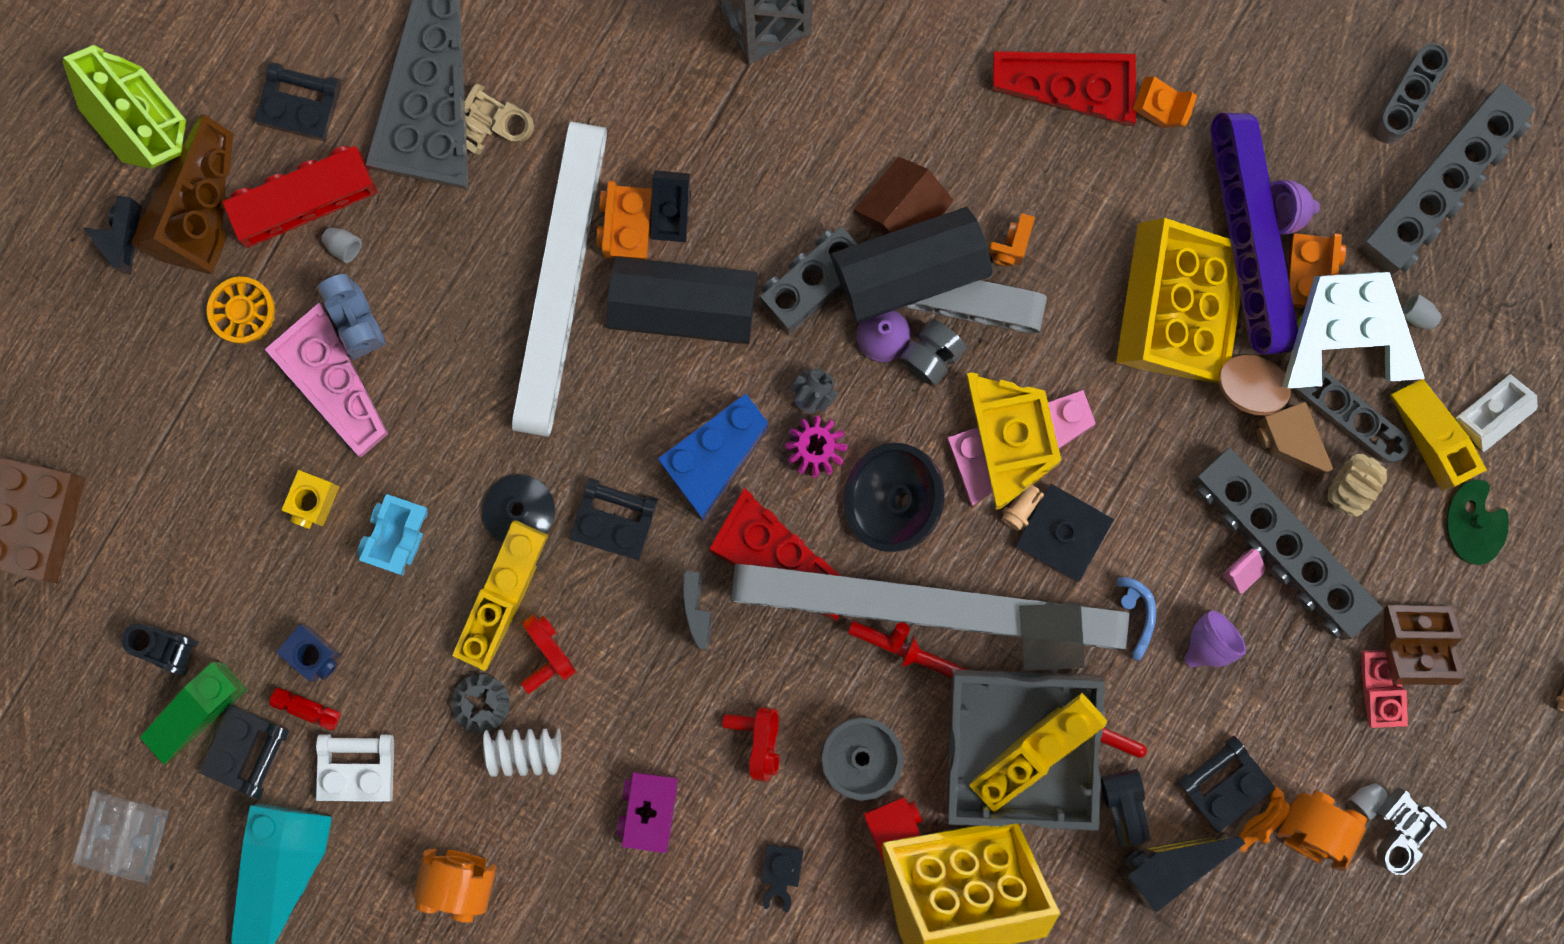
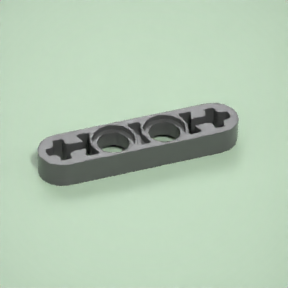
(1344, 418)

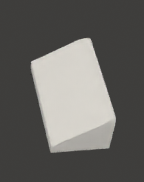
(1498, 412)

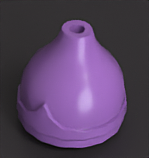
(1292, 205)
(883, 337)
(1214, 642)

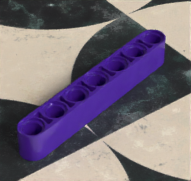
(1254, 233)

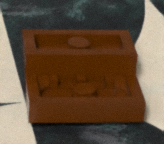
(1422, 645)

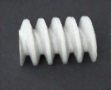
(522, 753)

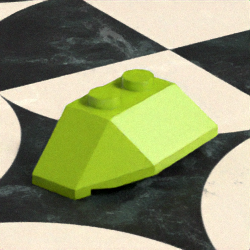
(125, 107)

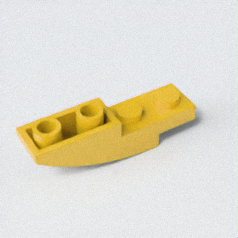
(500, 596)
(1037, 751)

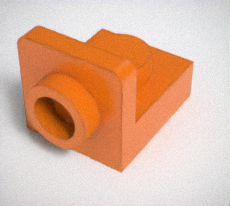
(1164, 104)
(1018, 237)

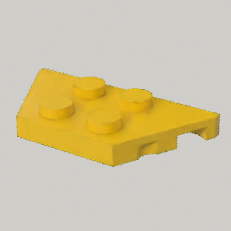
(1013, 434)

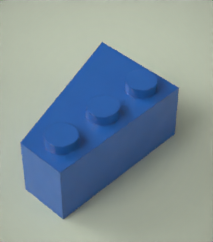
(714, 453)

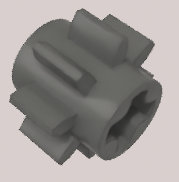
(813, 391)

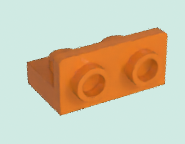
(625, 222)
(1309, 258)

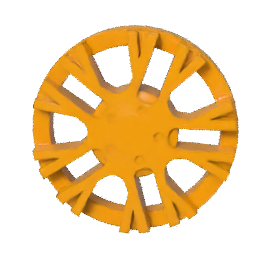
(241, 310)

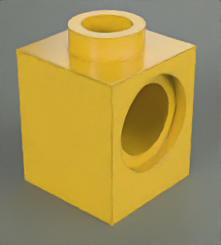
(301, 486)

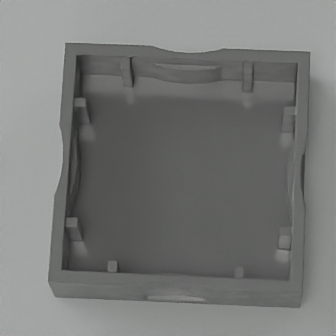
(994, 711)

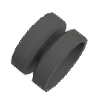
(876, 775)

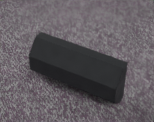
(912, 264)
(681, 300)

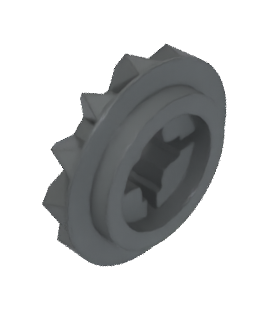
(496, 697)

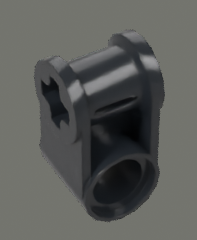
(165, 650)

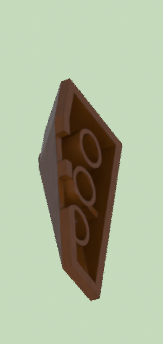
(188, 207)

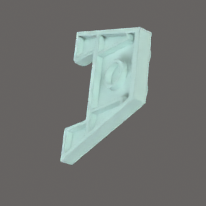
(1352, 314)

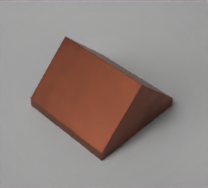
(903, 198)

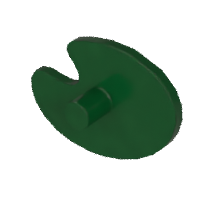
(1479, 534)

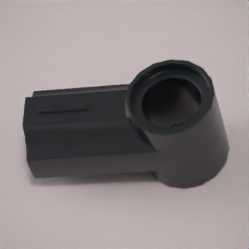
(1125, 797)

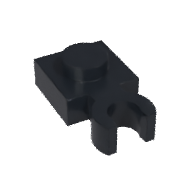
(781, 869)

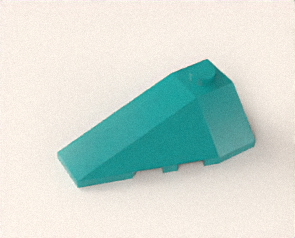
(275, 868)

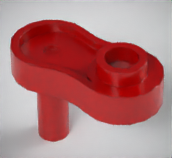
(541, 633)
(765, 725)

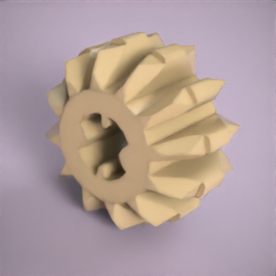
(1357, 485)

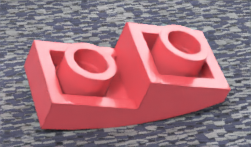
(1383, 700)

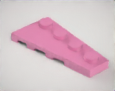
(324, 373)
(1070, 418)

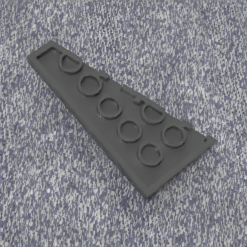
(424, 104)

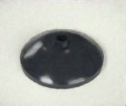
(876, 494)

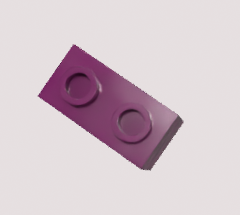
(656, 832)

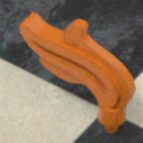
(1264, 824)

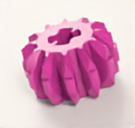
(827, 450)

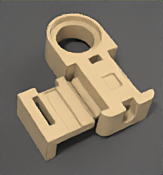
(489, 112)

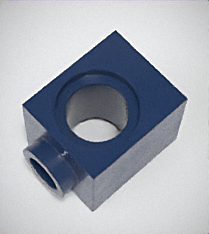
(295, 646)

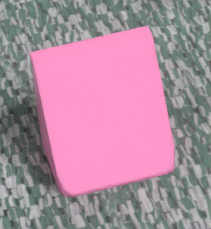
(1245, 570)

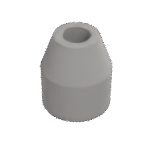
(341, 243)
(1421, 312)
(1368, 800)

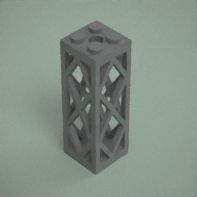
(782, 24)

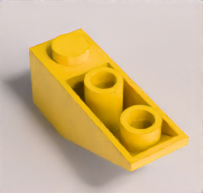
(1438, 436)

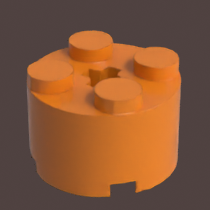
(1322, 830)
(454, 884)

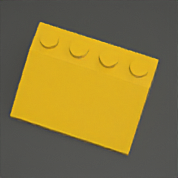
(1180, 302)
(968, 887)

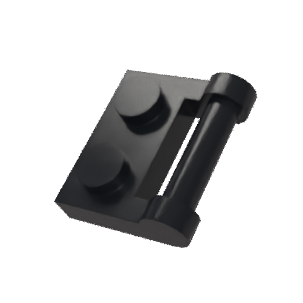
(296, 113)
(611, 531)
(234, 746)
(1231, 795)

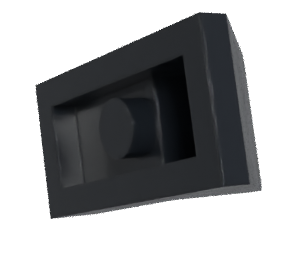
(670, 206)
(116, 243)

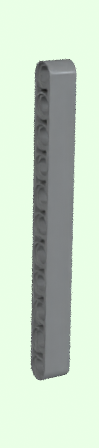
(908, 604)

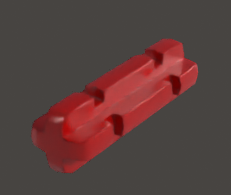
(304, 709)

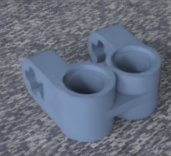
(351, 315)

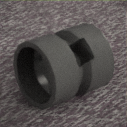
(934, 351)

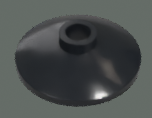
(523, 489)

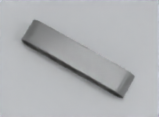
(989, 305)

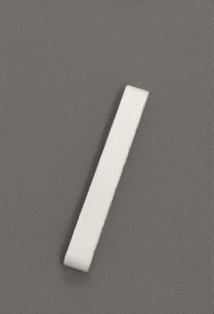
(559, 279)

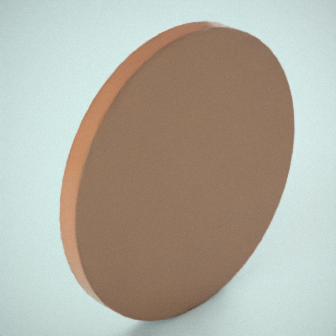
(1254, 385)

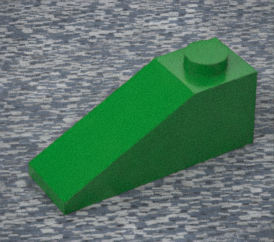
(193, 710)

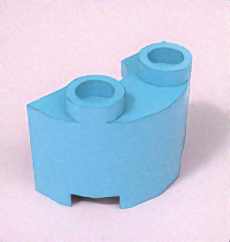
(394, 535)

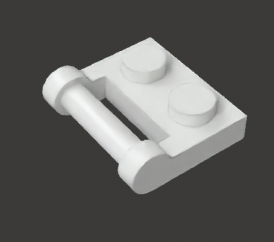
(354, 781)

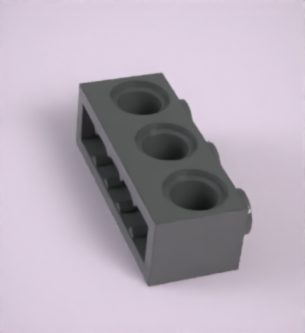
(807, 297)

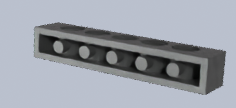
(1500, 108)
(1357, 604)

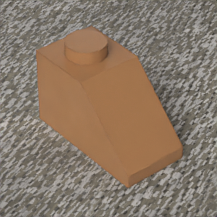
(1294, 439)

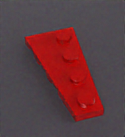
(1079, 82)
(758, 539)

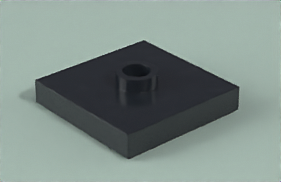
(1064, 533)

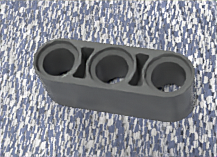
(1419, 79)

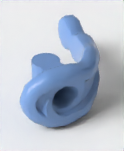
(1128, 601)

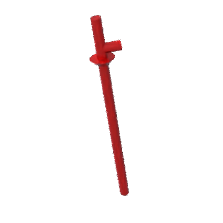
(912, 653)

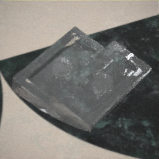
(120, 837)

